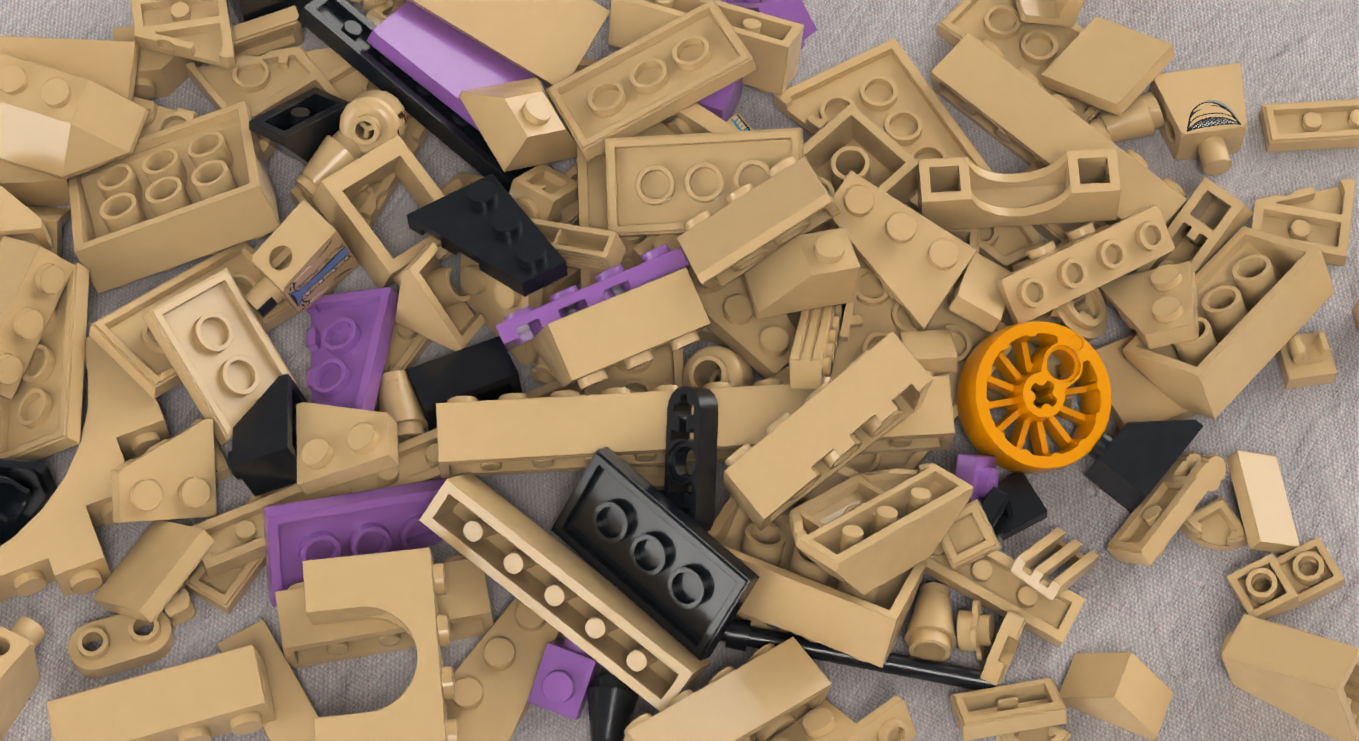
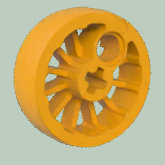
(1078, 363)

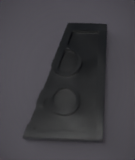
(494, 232)

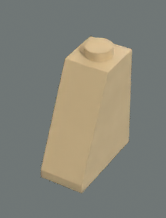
(1297, 674)

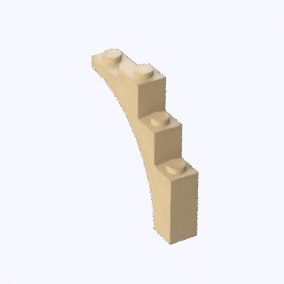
(62, 537)

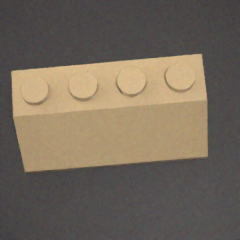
(1248, 308)
(806, 598)

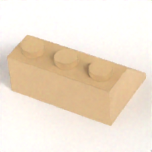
(756, 223)
(623, 330)

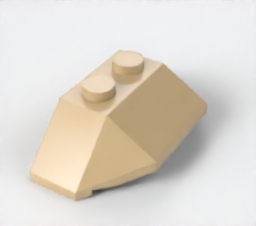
(62, 120)
(879, 523)

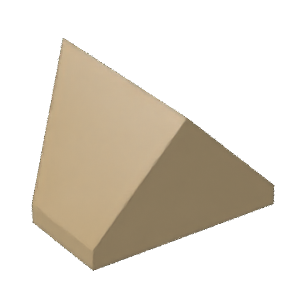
(433, 304)

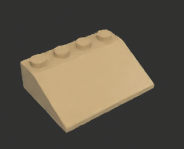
(173, 199)

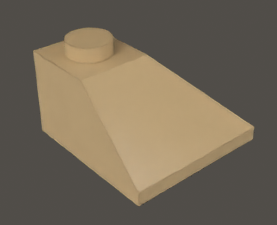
(519, 124)

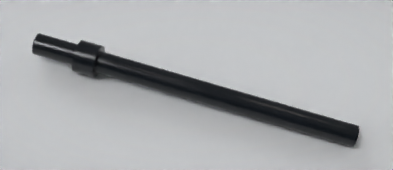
(742, 635)

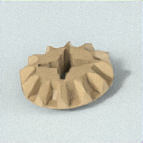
(1084, 315)

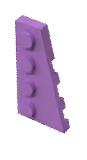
(528, 322)

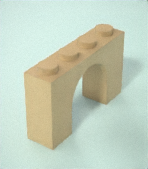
(405, 592)

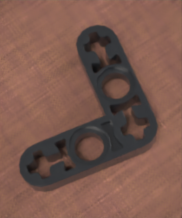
(704, 445)

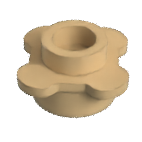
(975, 630)

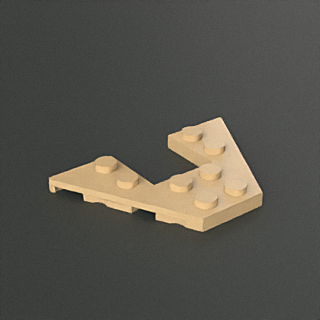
(287, 73)

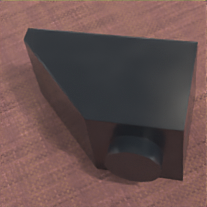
(300, 123)
(267, 439)
(1138, 458)

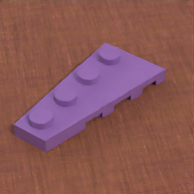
(350, 346)
(344, 527)

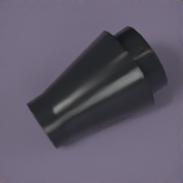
(610, 708)

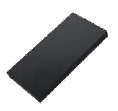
(654, 553)

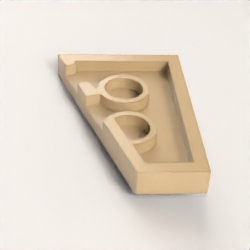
(901, 247)

